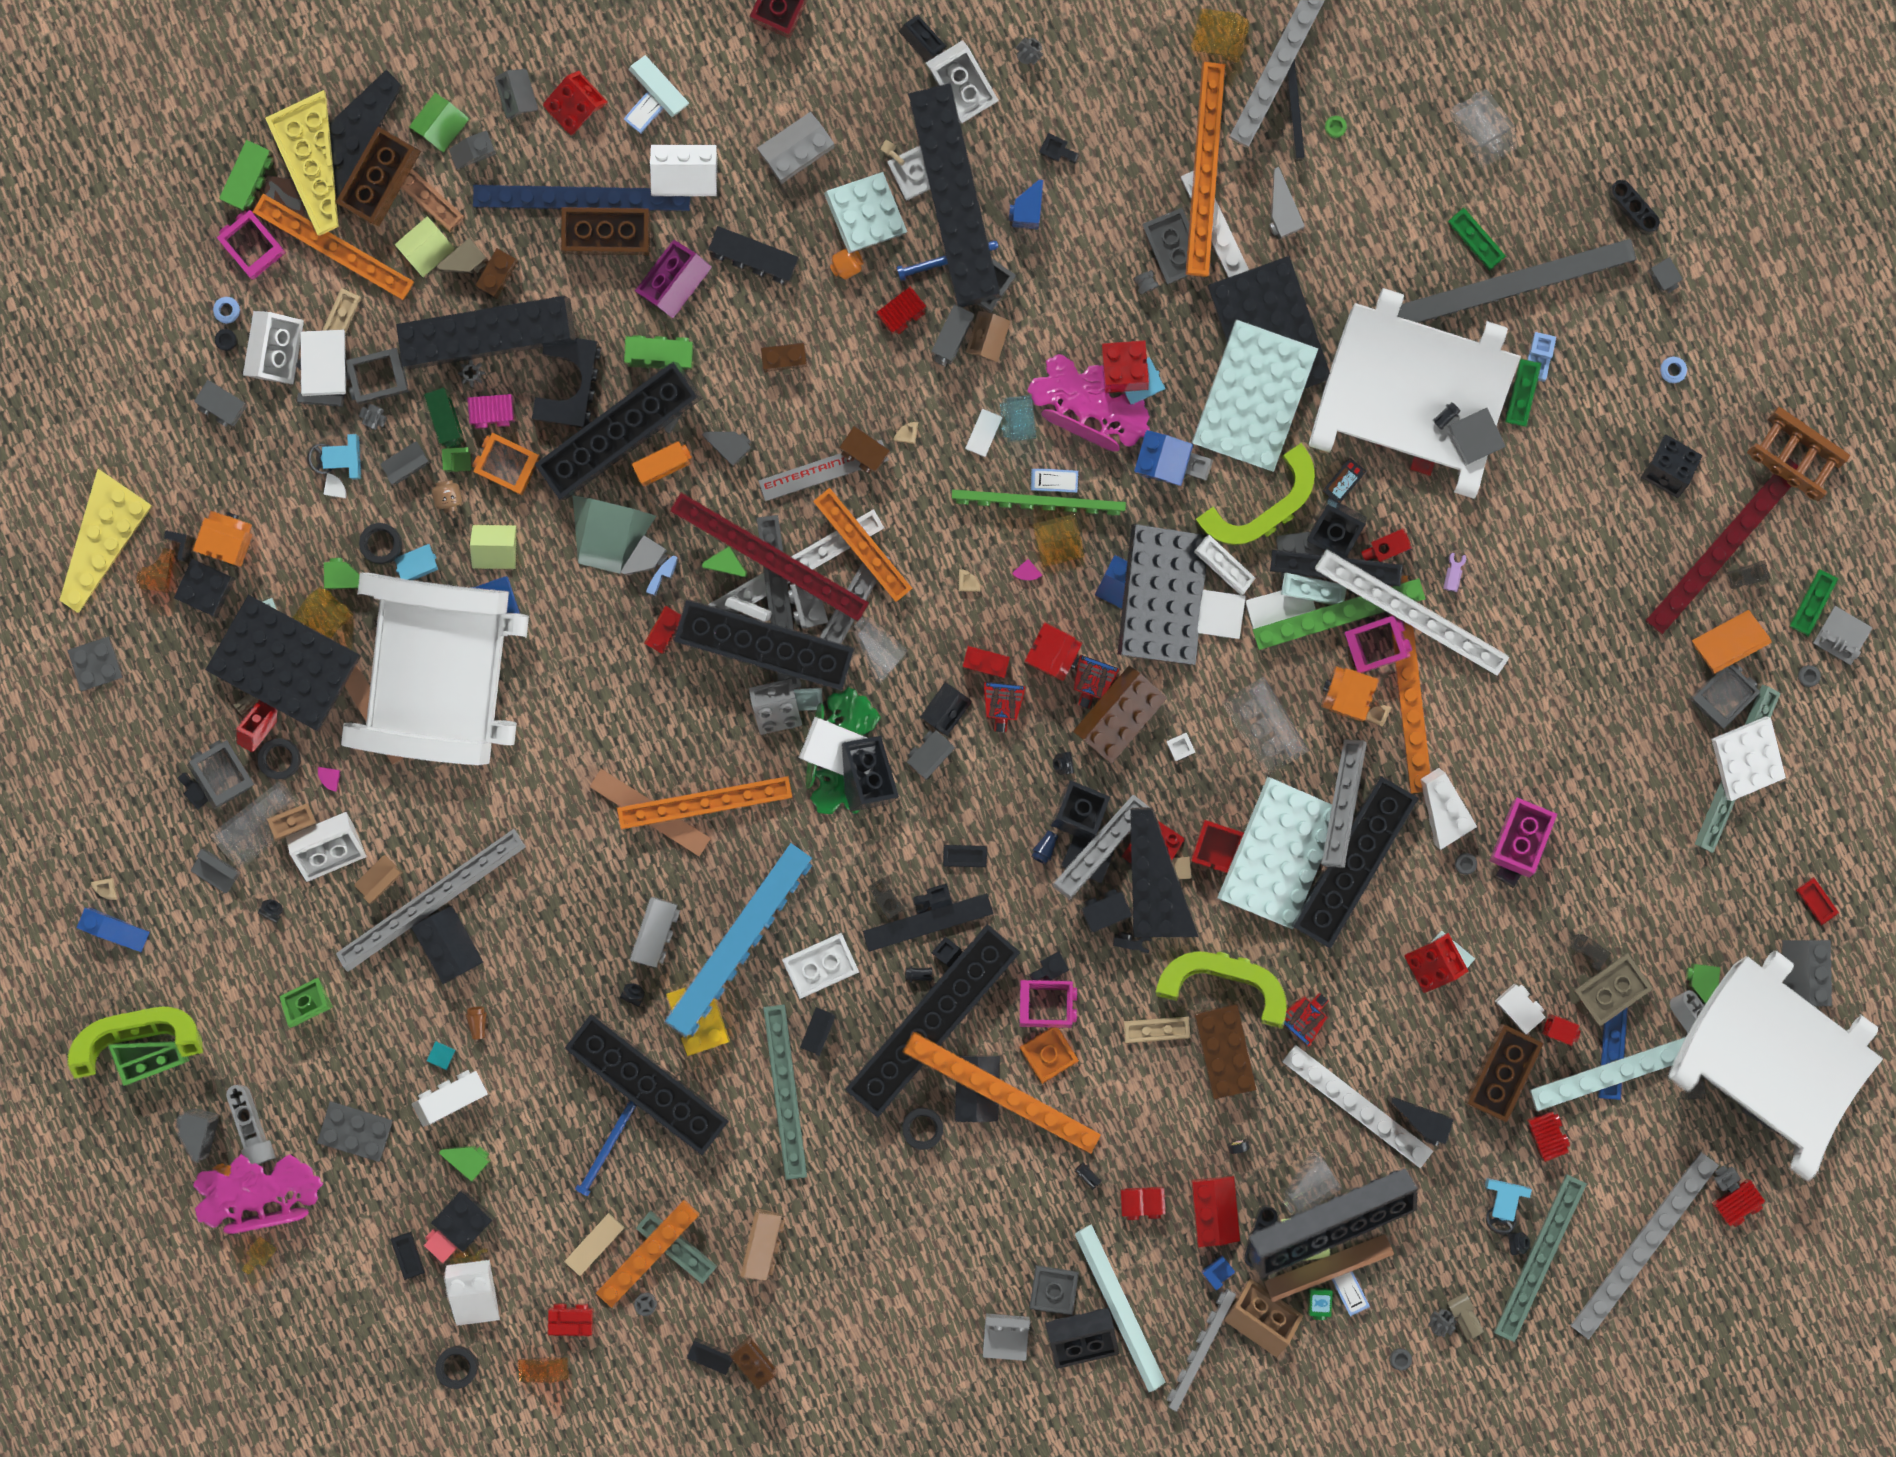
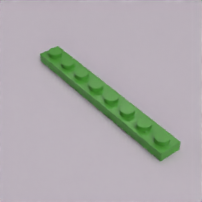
(1029, 501)
(1327, 617)

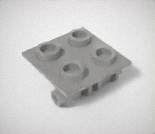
(1843, 635)

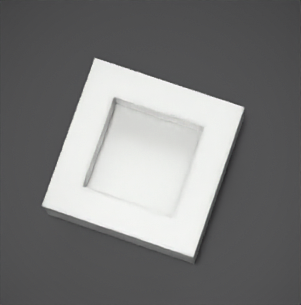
(1180, 747)

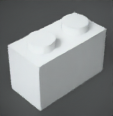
(1520, 1008)

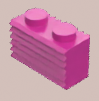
(491, 410)

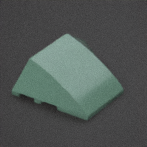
(607, 532)

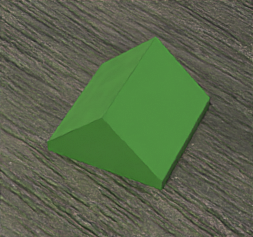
(439, 122)
(726, 562)
(305, 1002)

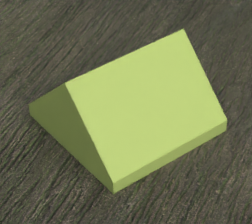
(425, 246)
(493, 547)

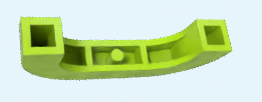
(1225, 533)
(1232, 969)
(128, 1027)

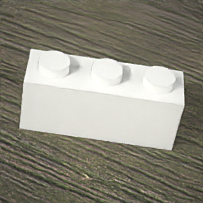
(683, 170)
(273, 347)
(325, 846)

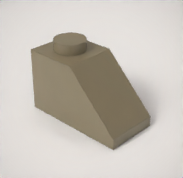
(464, 260)

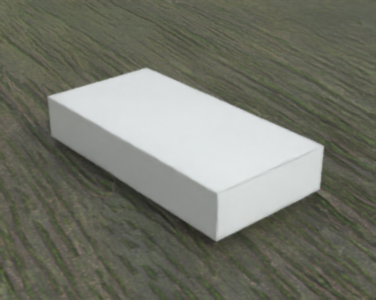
(983, 433)
(748, 608)

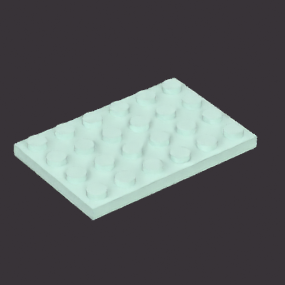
(1254, 395)
(1278, 853)

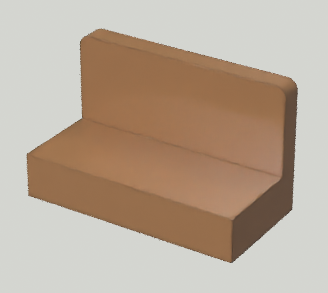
(988, 336)
(291, 822)
(378, 879)

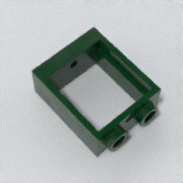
(444, 418)

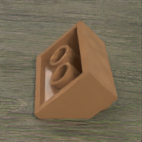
(762, 1245)
(1262, 1320)

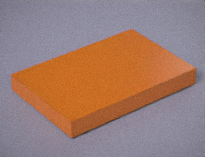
(1731, 641)

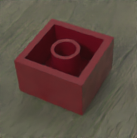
(778, 15)

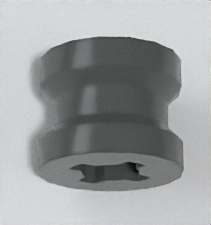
(1146, 282)
(643, 1307)

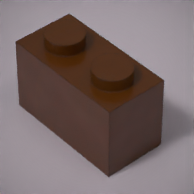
(496, 273)
(783, 357)
(864, 450)

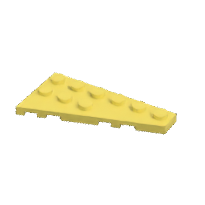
(306, 148)
(106, 528)

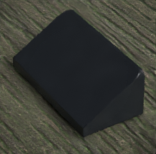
(922, 38)

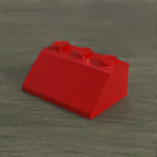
(1215, 1211)

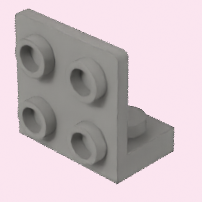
(809, 608)
(775, 706)
(1006, 1337)

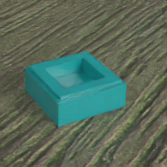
(441, 1055)

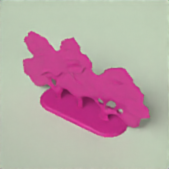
(1087, 398)
(251, 1189)

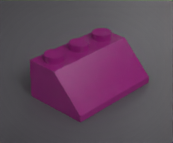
(673, 278)

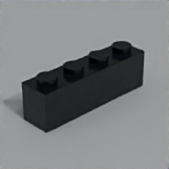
(754, 255)

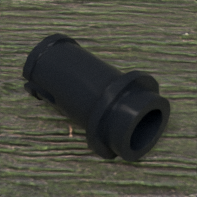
(1446, 415)
(918, 974)
(1087, 1175)

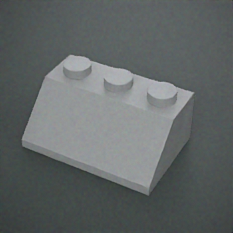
(796, 147)
(655, 932)

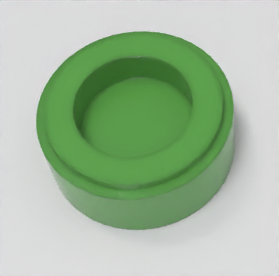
(1335, 126)

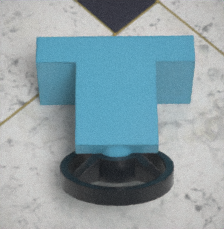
(338, 457)
(1505, 1204)

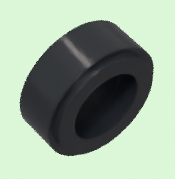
(226, 340)
(1238, 1146)

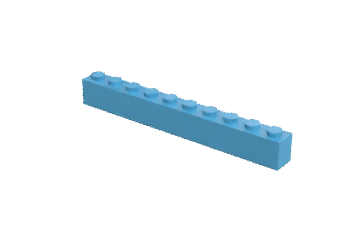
(738, 940)

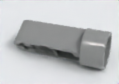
(1686, 1008)
(257, 1148)

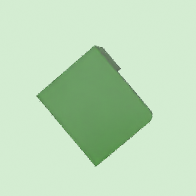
(456, 459)

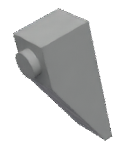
(1284, 212)

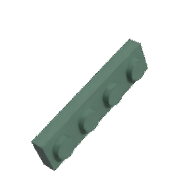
(680, 1251)

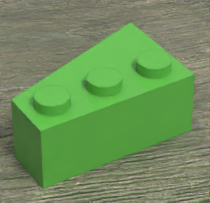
(658, 352)
(145, 1059)

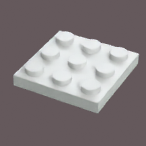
(1748, 758)

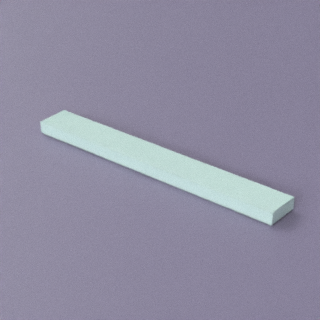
(1120, 1308)

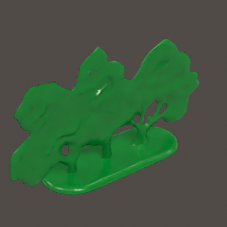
(858, 718)

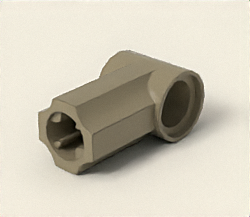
(1464, 1313)

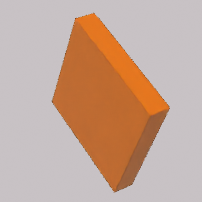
(1049, 1054)

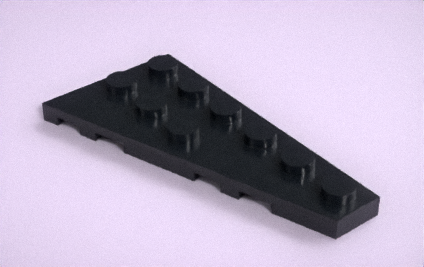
(356, 125)
(1156, 889)

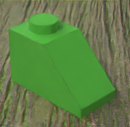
(340, 575)
(1703, 980)
(467, 1159)

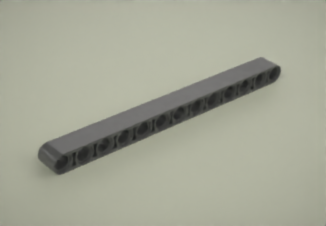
(1518, 282)

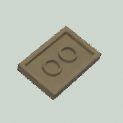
(1613, 989)

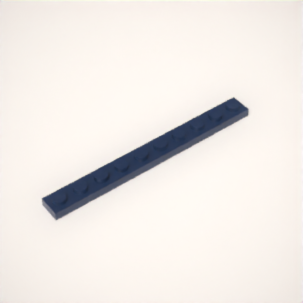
(584, 197)

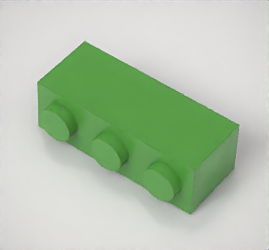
(247, 176)

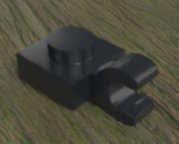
(1056, 148)
(194, 792)
(935, 897)
(1126, 941)
(1051, 966)

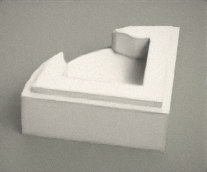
(334, 487)

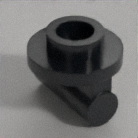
(1063, 763)
(271, 910)
(633, 994)
(1518, 1243)

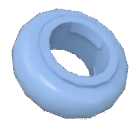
(235, 312)
(1664, 369)

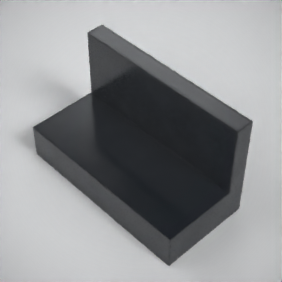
(185, 541)
(946, 709)
(818, 1031)
(710, 1356)

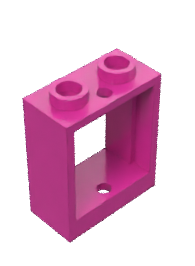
(263, 262)
(1357, 650)
(1071, 1015)

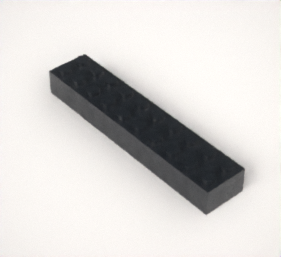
(954, 195)
(933, 1018)

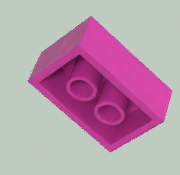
(1523, 837)

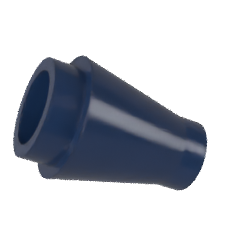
(1044, 849)

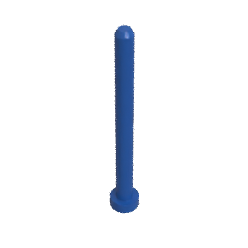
(903, 272)
(583, 1188)

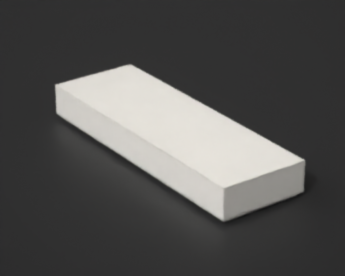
(1224, 565)

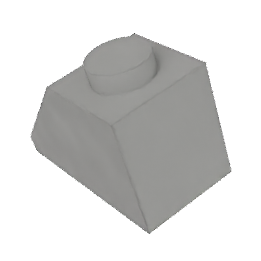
(645, 557)

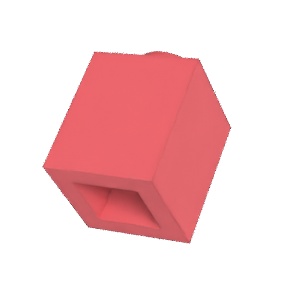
(439, 1245)

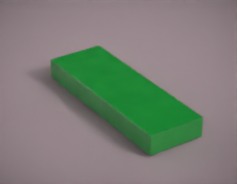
(1476, 239)
(1523, 392)
(1813, 602)

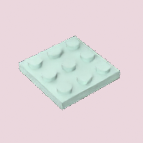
(865, 212)

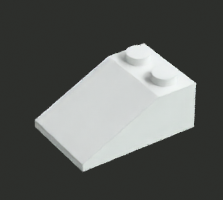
(967, 80)
(471, 1292)

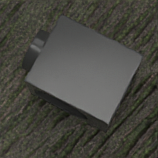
(1665, 276)

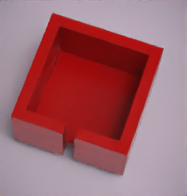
(1125, 366)
(1216, 846)

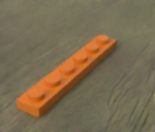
(862, 544)
(647, 1253)

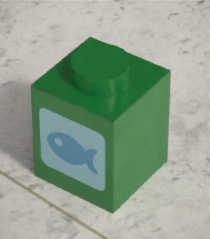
(1320, 1303)

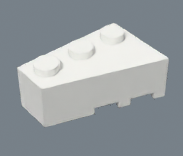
(1445, 809)
(449, 1097)

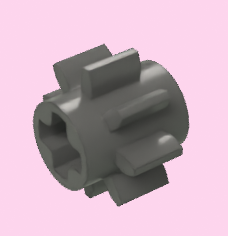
(1029, 51)
(466, 369)
(372, 416)
(1727, 1179)
(1442, 1323)

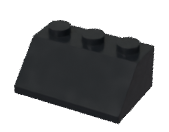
(447, 944)
(971, 1105)
(1082, 1338)

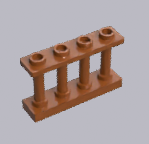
(1810, 438)

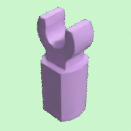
(1453, 574)

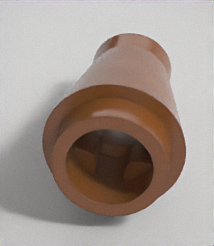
(476, 1020)

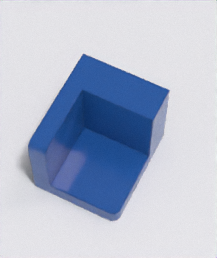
(1218, 1272)

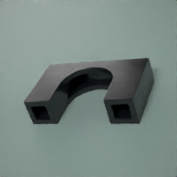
(572, 411)

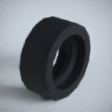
(397, 543)
(262, 761)
(922, 1145)
(456, 1384)

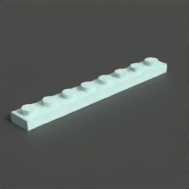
(1606, 1075)

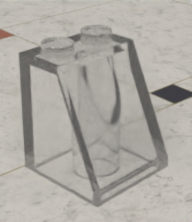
(1484, 128)
(879, 648)
(1310, 1184)

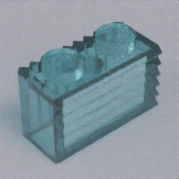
(1018, 418)

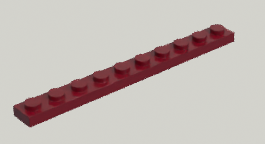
(1719, 552)
(769, 556)

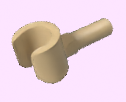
(888, 148)

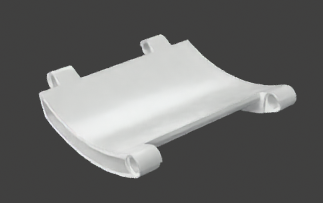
(1400, 376)
(435, 671)
(1778, 1056)

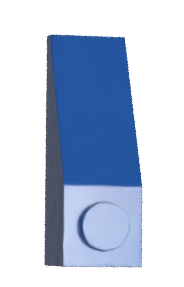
(112, 929)

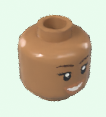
(446, 496)

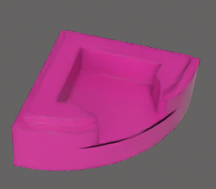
(1027, 571)
(329, 778)

